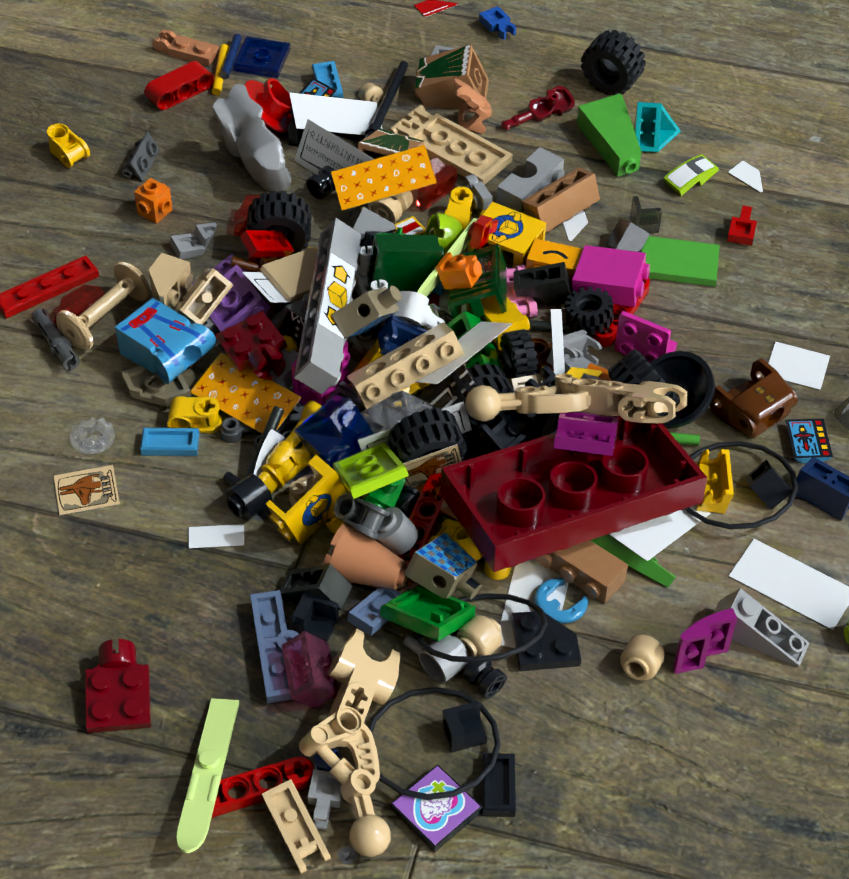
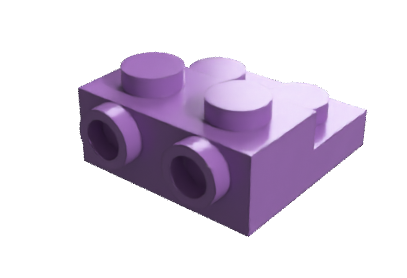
(239, 302)

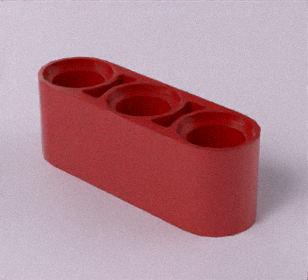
(179, 85)

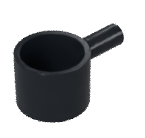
(246, 495)

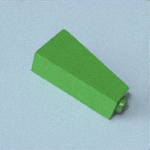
(611, 133)

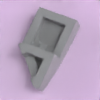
(194, 243)

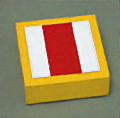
(410, 226)

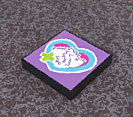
(436, 819)

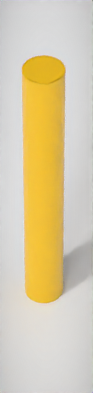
(218, 81)

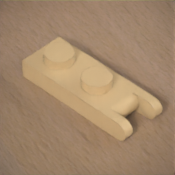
(294, 823)

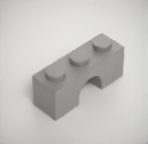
(540, 171)

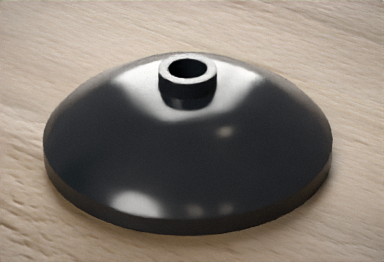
(692, 375)

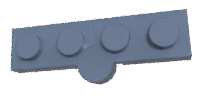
(271, 634)

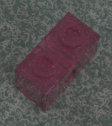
(307, 669)

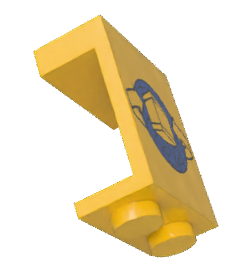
(514, 231)
(312, 508)

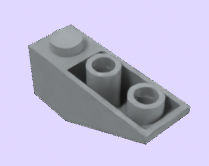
(762, 629)

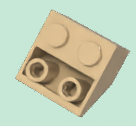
(170, 279)

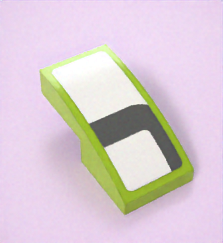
(689, 173)

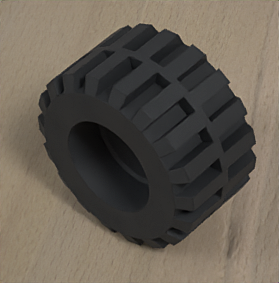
(613, 62)
(285, 210)
(635, 370)
(487, 376)
(425, 434)

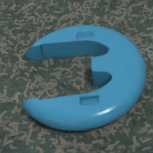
(552, 607)

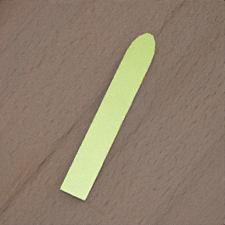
(433, 279)
(206, 774)

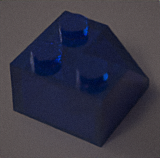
(334, 430)

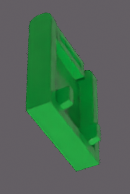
(428, 612)

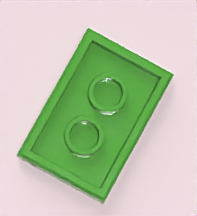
(682, 260)

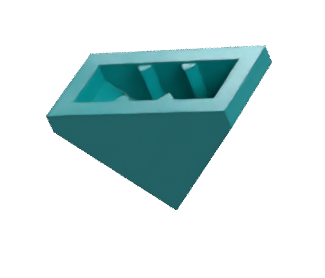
(653, 126)

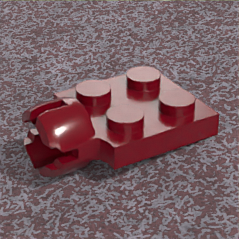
(254, 345)
(118, 690)

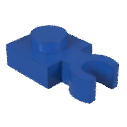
(497, 20)

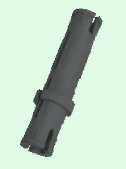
(59, 345)

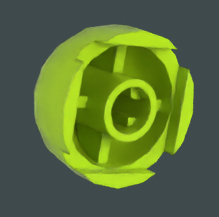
(445, 228)

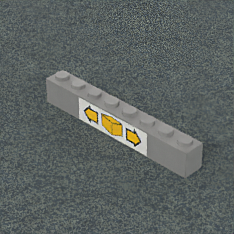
(330, 290)

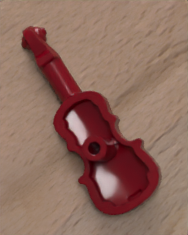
(557, 100)

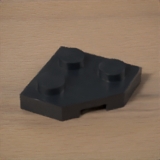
(554, 650)

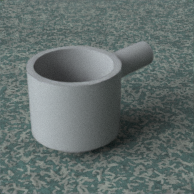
(397, 532)
(438, 668)

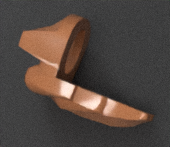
(474, 103)

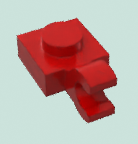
(742, 228)
(481, 230)

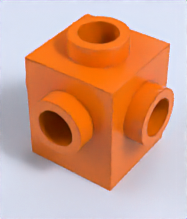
(153, 200)

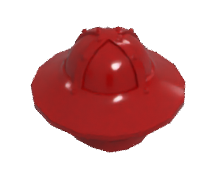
(274, 101)

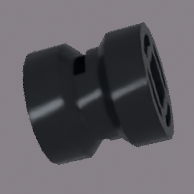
(321, 184)
(485, 677)

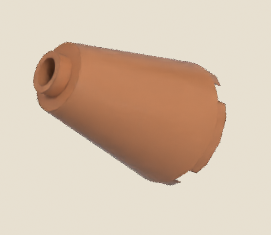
(365, 560)

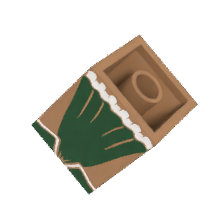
(436, 76)
(385, 143)

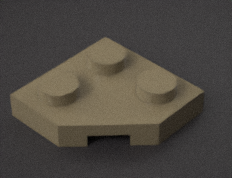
(150, 388)

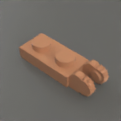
(185, 47)

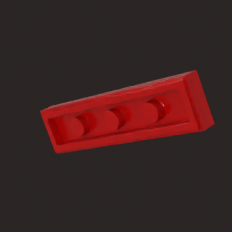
(47, 286)

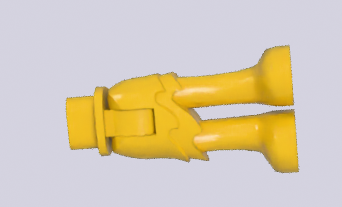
(285, 459)

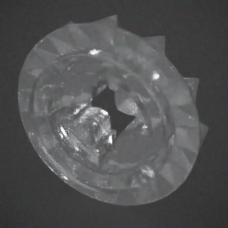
(95, 443)

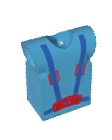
(163, 340)

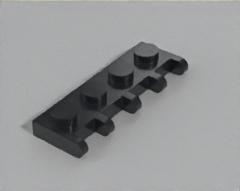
(515, 426)

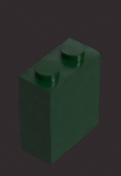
(403, 260)

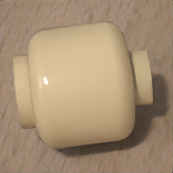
(480, 636)
(642, 657)

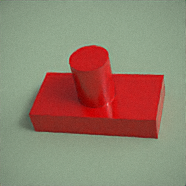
(266, 244)

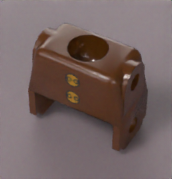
(756, 403)

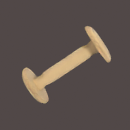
(76, 328)

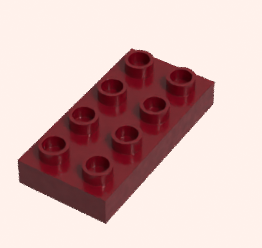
(549, 498)

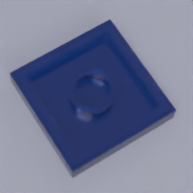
(261, 57)

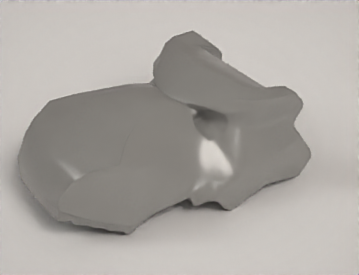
(251, 140)

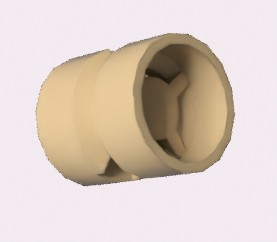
(392, 207)

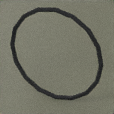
(760, 522)
(538, 636)
(478, 779)

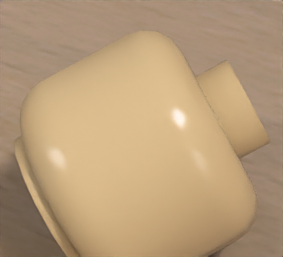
(371, 93)

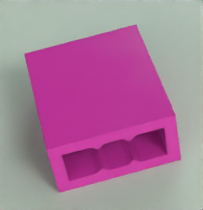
(613, 271)

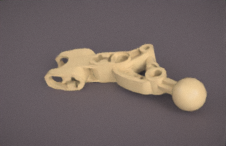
(593, 396)
(361, 683)

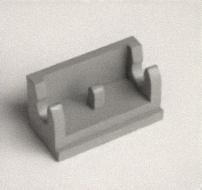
(576, 350)

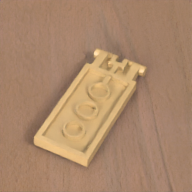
(454, 144)

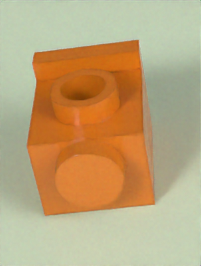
(458, 271)

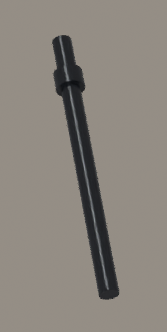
(388, 98)

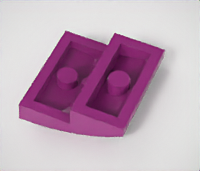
(586, 433)
(704, 638)

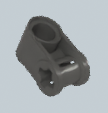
(360, 514)

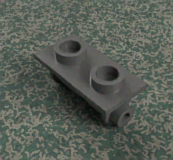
(141, 158)

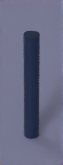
(230, 57)

